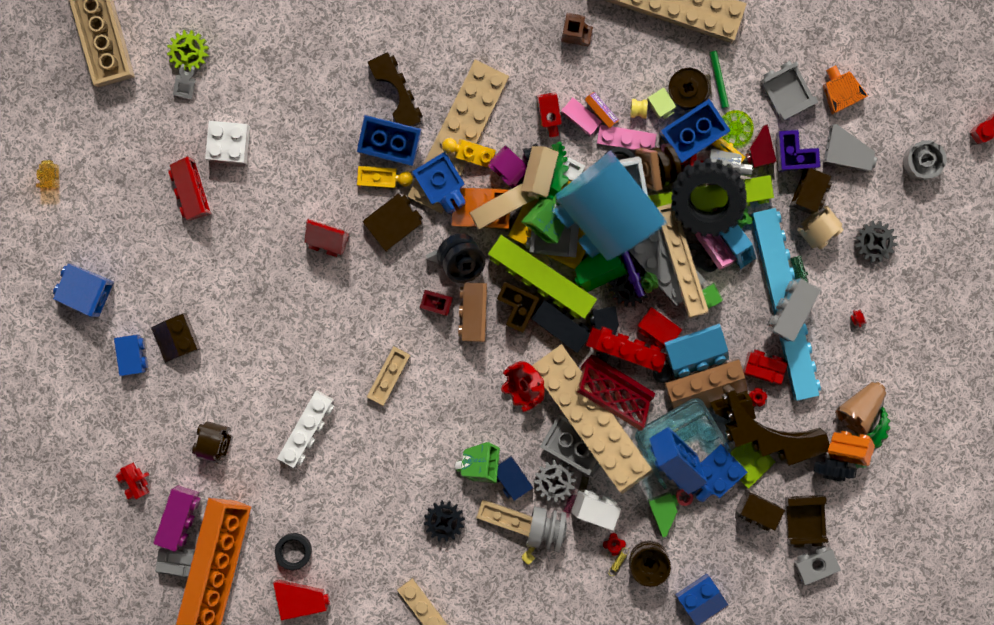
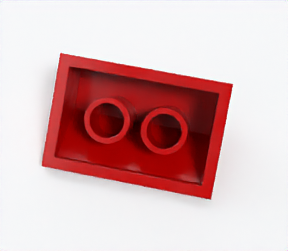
(189, 189)

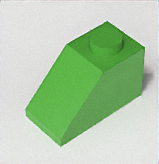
(664, 511)

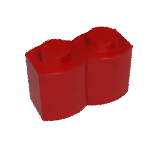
(984, 131)

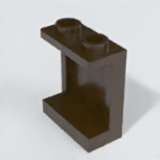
(393, 221)
(806, 520)

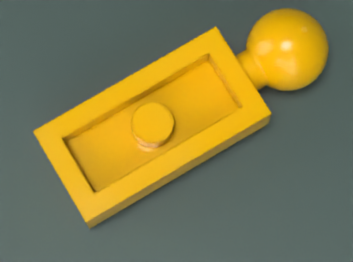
(469, 151)
(382, 177)

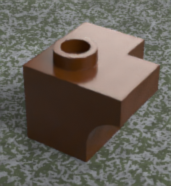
(576, 30)

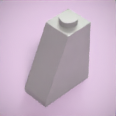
(848, 151)

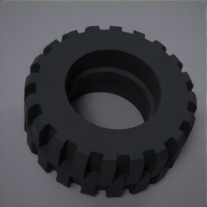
(703, 221)

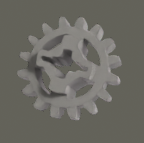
(551, 489)

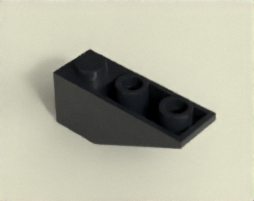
(605, 318)

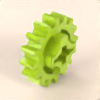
(189, 43)

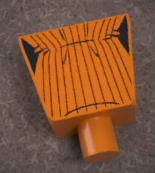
(842, 90)

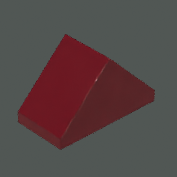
(436, 302)

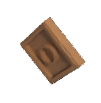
(650, 168)

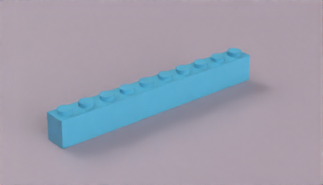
(778, 275)

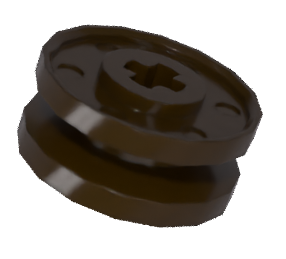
(685, 77)
(668, 163)

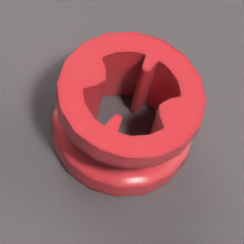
(681, 502)

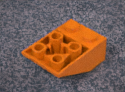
(473, 199)

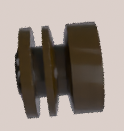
(646, 574)

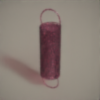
(570, 502)

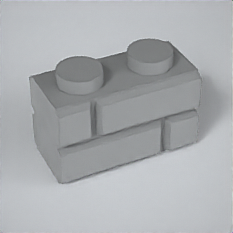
(174, 562)

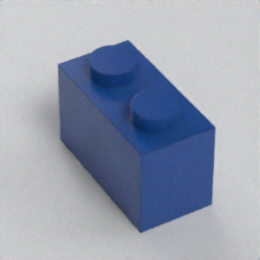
(130, 355)

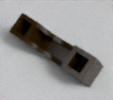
(384, 70)

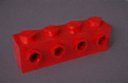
(623, 348)

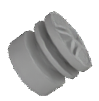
(547, 529)

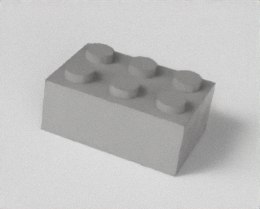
(793, 309)

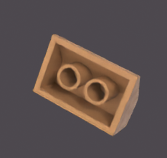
(473, 312)

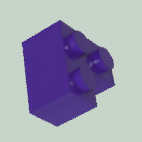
(790, 155)

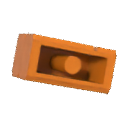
(851, 448)

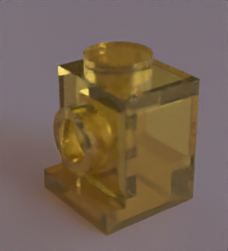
(48, 175)

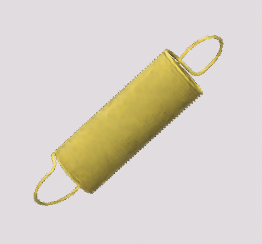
(618, 562)

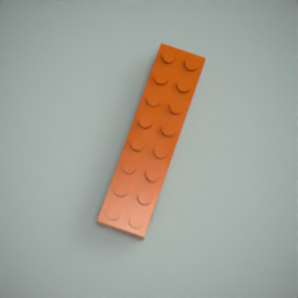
(214, 562)

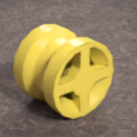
(638, 108)

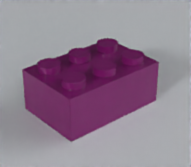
(177, 518)

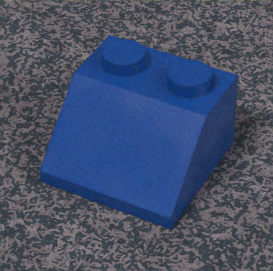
(701, 599)

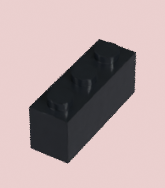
(561, 325)

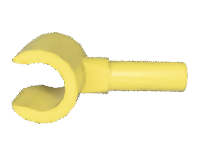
(527, 557)

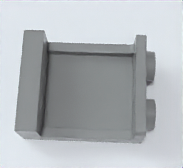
(788, 91)
(565, 247)

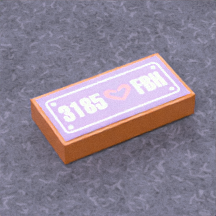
(601, 109)

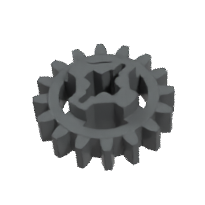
(871, 234)

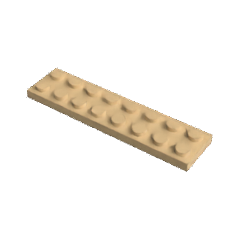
(465, 119)

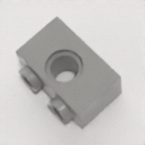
(828, 565)

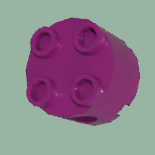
(509, 165)

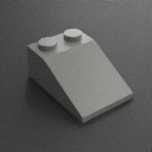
(568, 445)

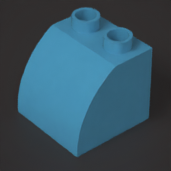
(608, 209)

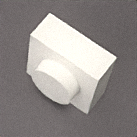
(575, 169)

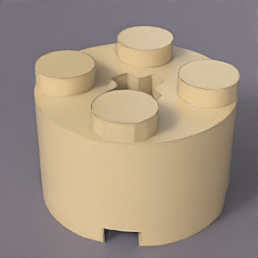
(820, 228)

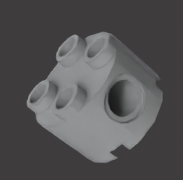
(924, 160)

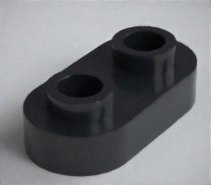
(701, 257)

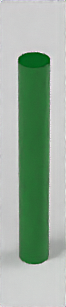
(719, 79)

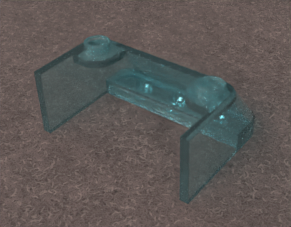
(685, 422)

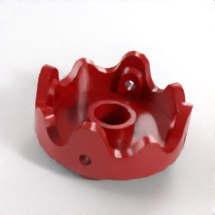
(524, 385)

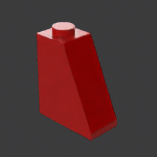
(299, 600)

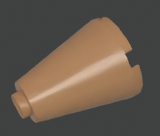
(862, 408)

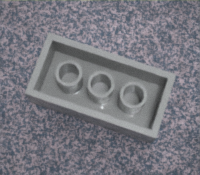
(654, 258)

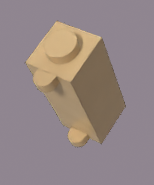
(539, 172)

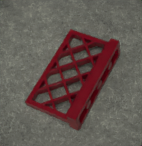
(620, 385)

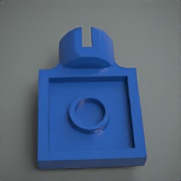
(441, 182)
(721, 473)

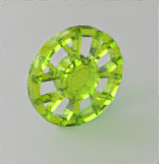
(737, 127)

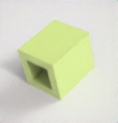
(661, 104)

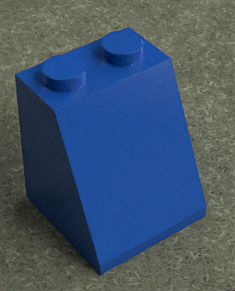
(82, 290)

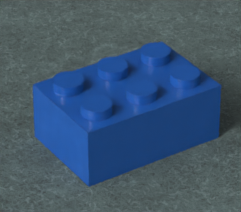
(677, 460)

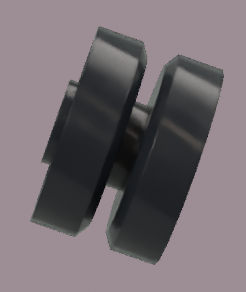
(461, 258)

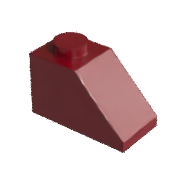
(761, 149)

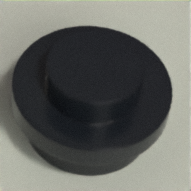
(664, 376)

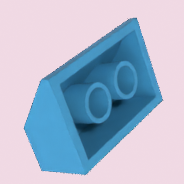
(697, 351)

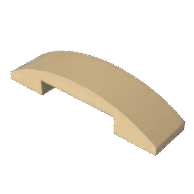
(500, 207)

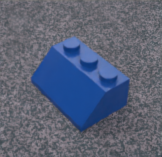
(695, 130)
(389, 140)

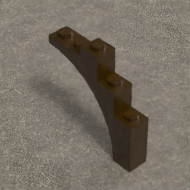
(790, 446)

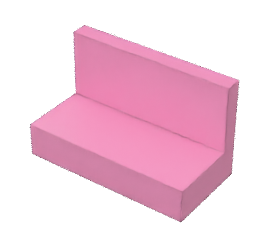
(581, 116)

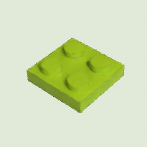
(752, 462)

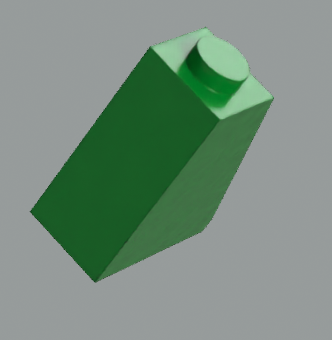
(598, 271)

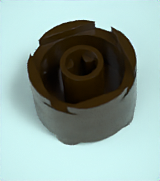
(212, 442)

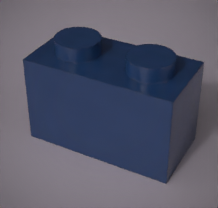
(512, 478)

